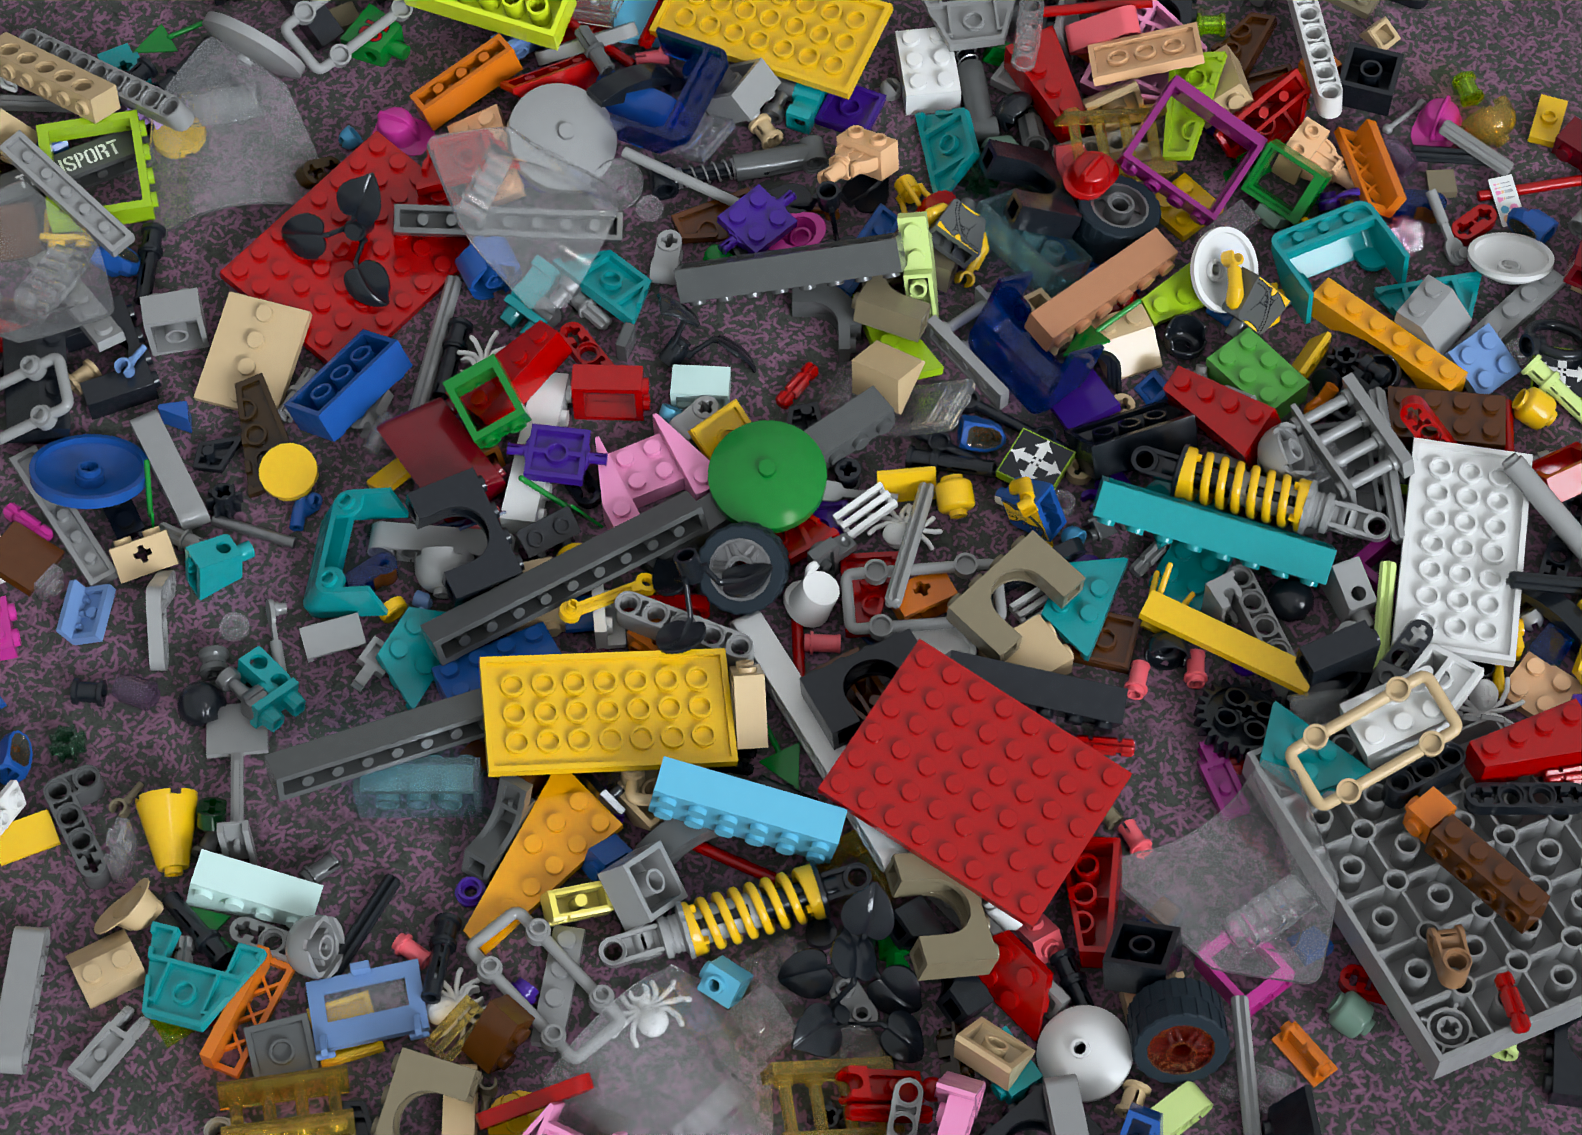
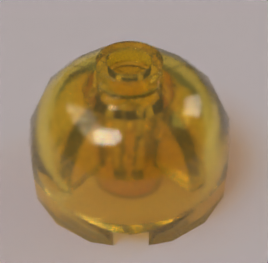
(1492, 123)

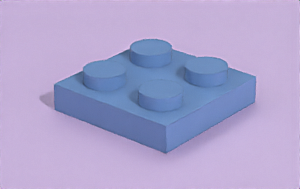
(1485, 360)

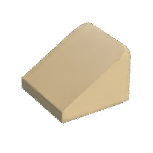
(1380, 34)

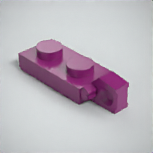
(1217, 776)

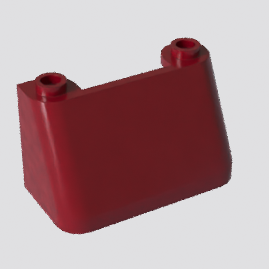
(437, 445)

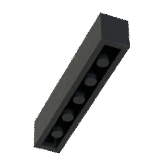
(1052, 692)

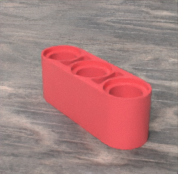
(1102, 27)

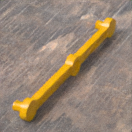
(572, 610)

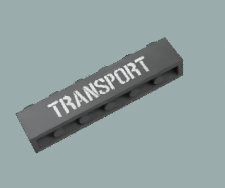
(92, 161)

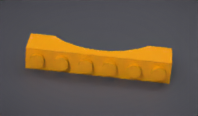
(1347, 313)

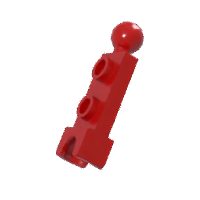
(877, 1085)

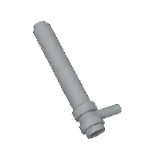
(1545, 502)

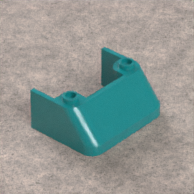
(1331, 241)
(326, 587)

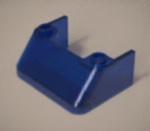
(702, 72)
(1016, 356)

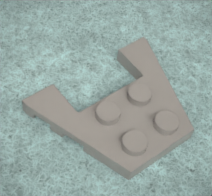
(971, 22)

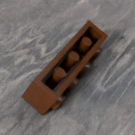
(1487, 873)

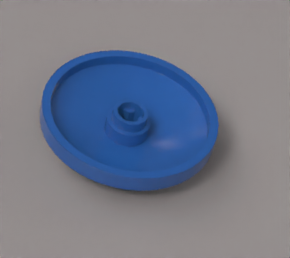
(88, 471)

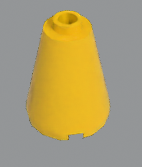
(169, 827)

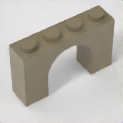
(896, 313)
(1028, 561)
(945, 955)
(419, 1075)

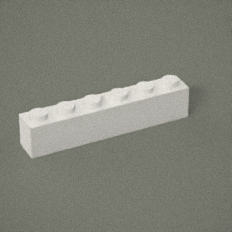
(545, 407)

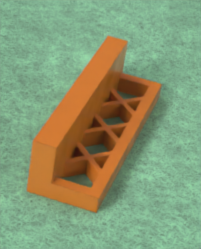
(1375, 167)
(234, 1012)

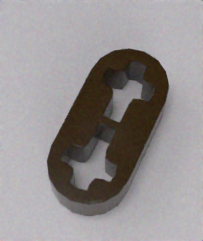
(317, 167)

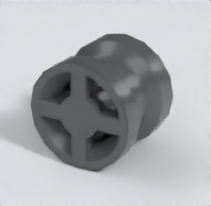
(213, 661)

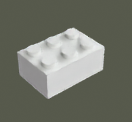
(926, 71)
(1394, 725)

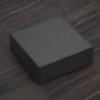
(625, 341)

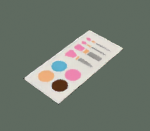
(1504, 195)

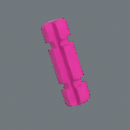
(13, 513)

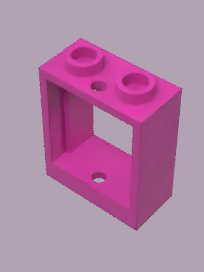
(1227, 989)

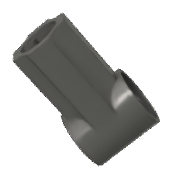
(1032, 131)

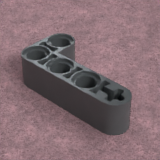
(79, 832)

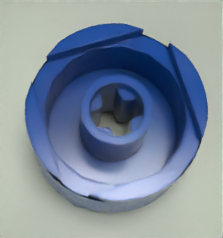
(479, 275)

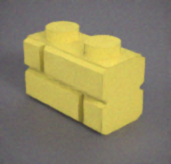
(575, 903)

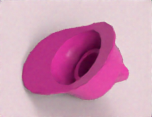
(1429, 120)
(404, 130)
(809, 231)

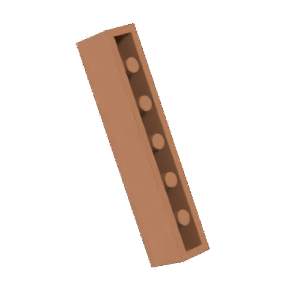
(1101, 290)

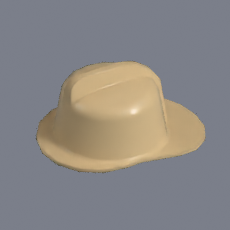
(132, 911)

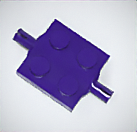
(757, 221)
(557, 454)

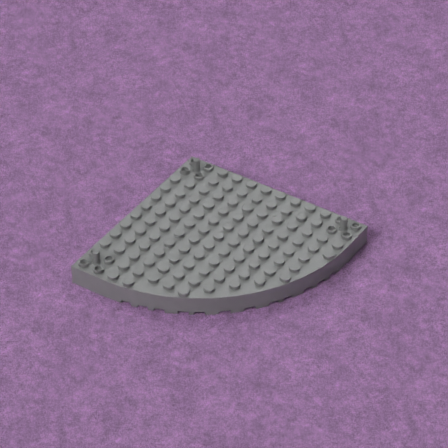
(1397, 892)

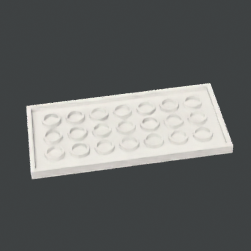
(1458, 548)

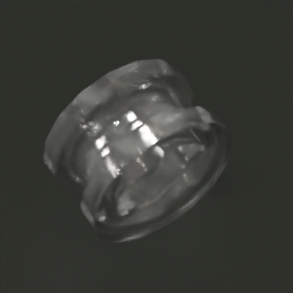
(1066, 498)

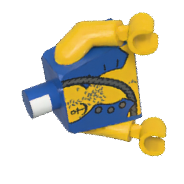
(1032, 506)

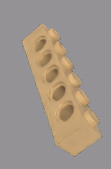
(56, 79)

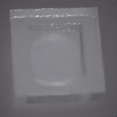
(49, 583)

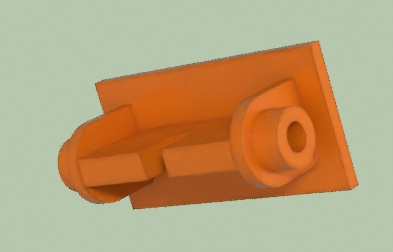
(1304, 1053)

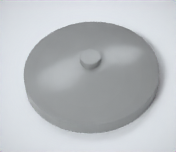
(254, 45)
(566, 123)

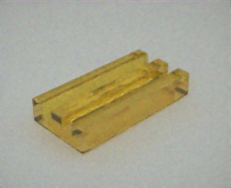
(447, 1022)

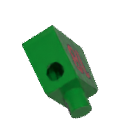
(383, 45)

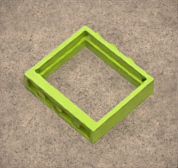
(59, 131)

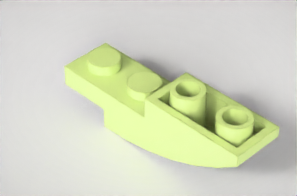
(920, 271)

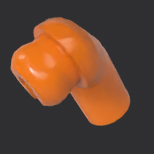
(1327, 393)

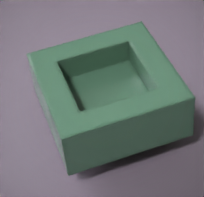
(1270, 218)

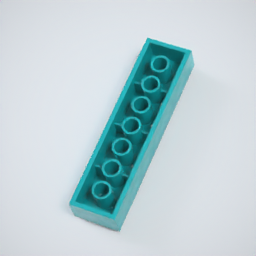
(1213, 530)

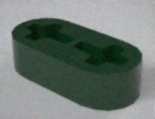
(210, 812)

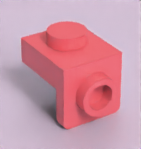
(1043, 939)

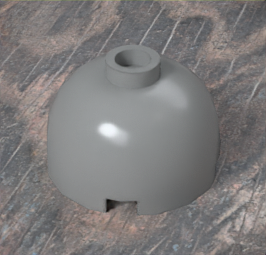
(1285, 452)
(433, 563)
(314, 946)

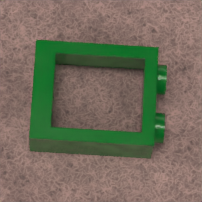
(1309, 197)
(475, 377)

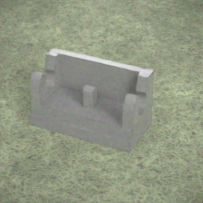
(1219, 597)
(332, 636)

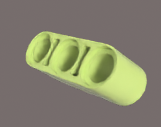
(1183, 1108)

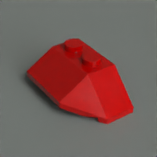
(574, 71)
(1274, 113)

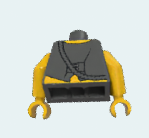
(959, 235)
(1250, 298)

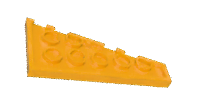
(544, 852)

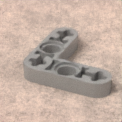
(158, 597)

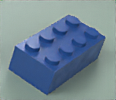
(348, 385)
(463, 673)

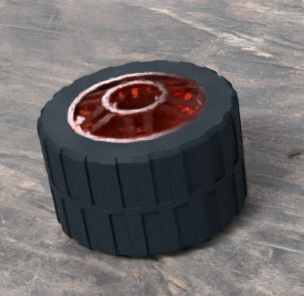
(1178, 1030)

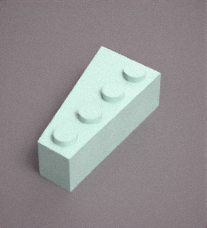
(251, 890)

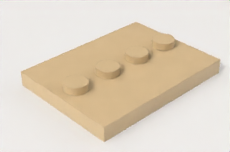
(252, 340)

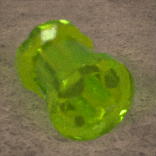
(1211, 24)
(1467, 88)

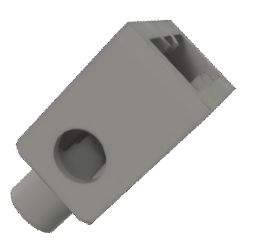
(1350, 591)

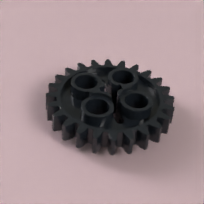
(1234, 716)

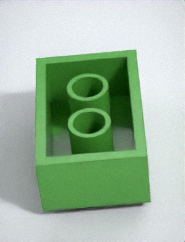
(1259, 370)

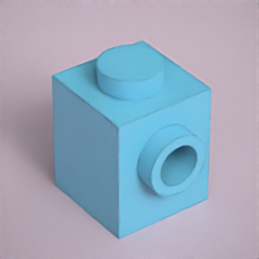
(724, 981)

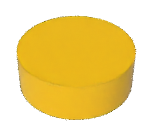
(396, 609)

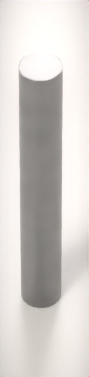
(254, 531)

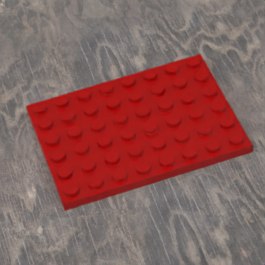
(413, 263)
(975, 783)

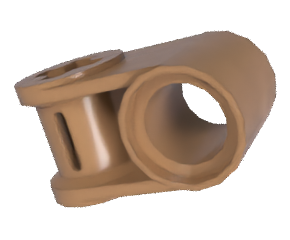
(1450, 950)

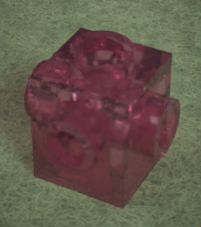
(1408, 232)

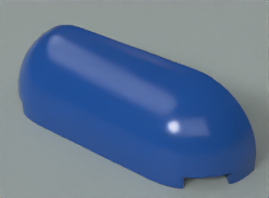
(644, 106)

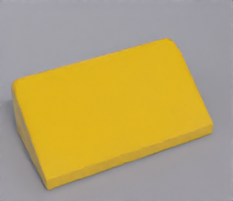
(1312, 354)
(389, 476)
(906, 481)
(28, 837)

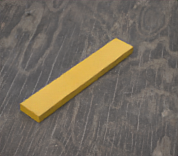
(1224, 641)

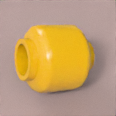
(1534, 408)
(954, 496)

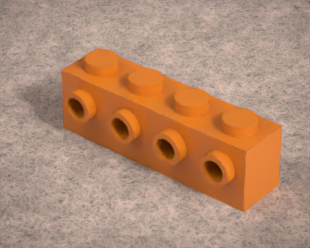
(466, 82)

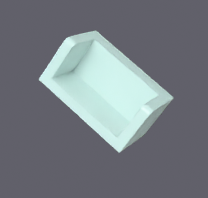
(694, 381)

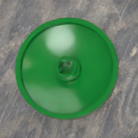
(767, 475)

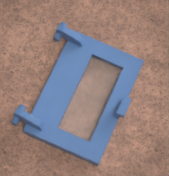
(367, 1006)

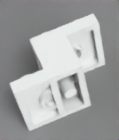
(1454, 673)

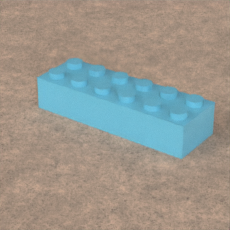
(747, 811)

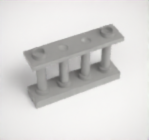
(962, 356)
(1367, 415)

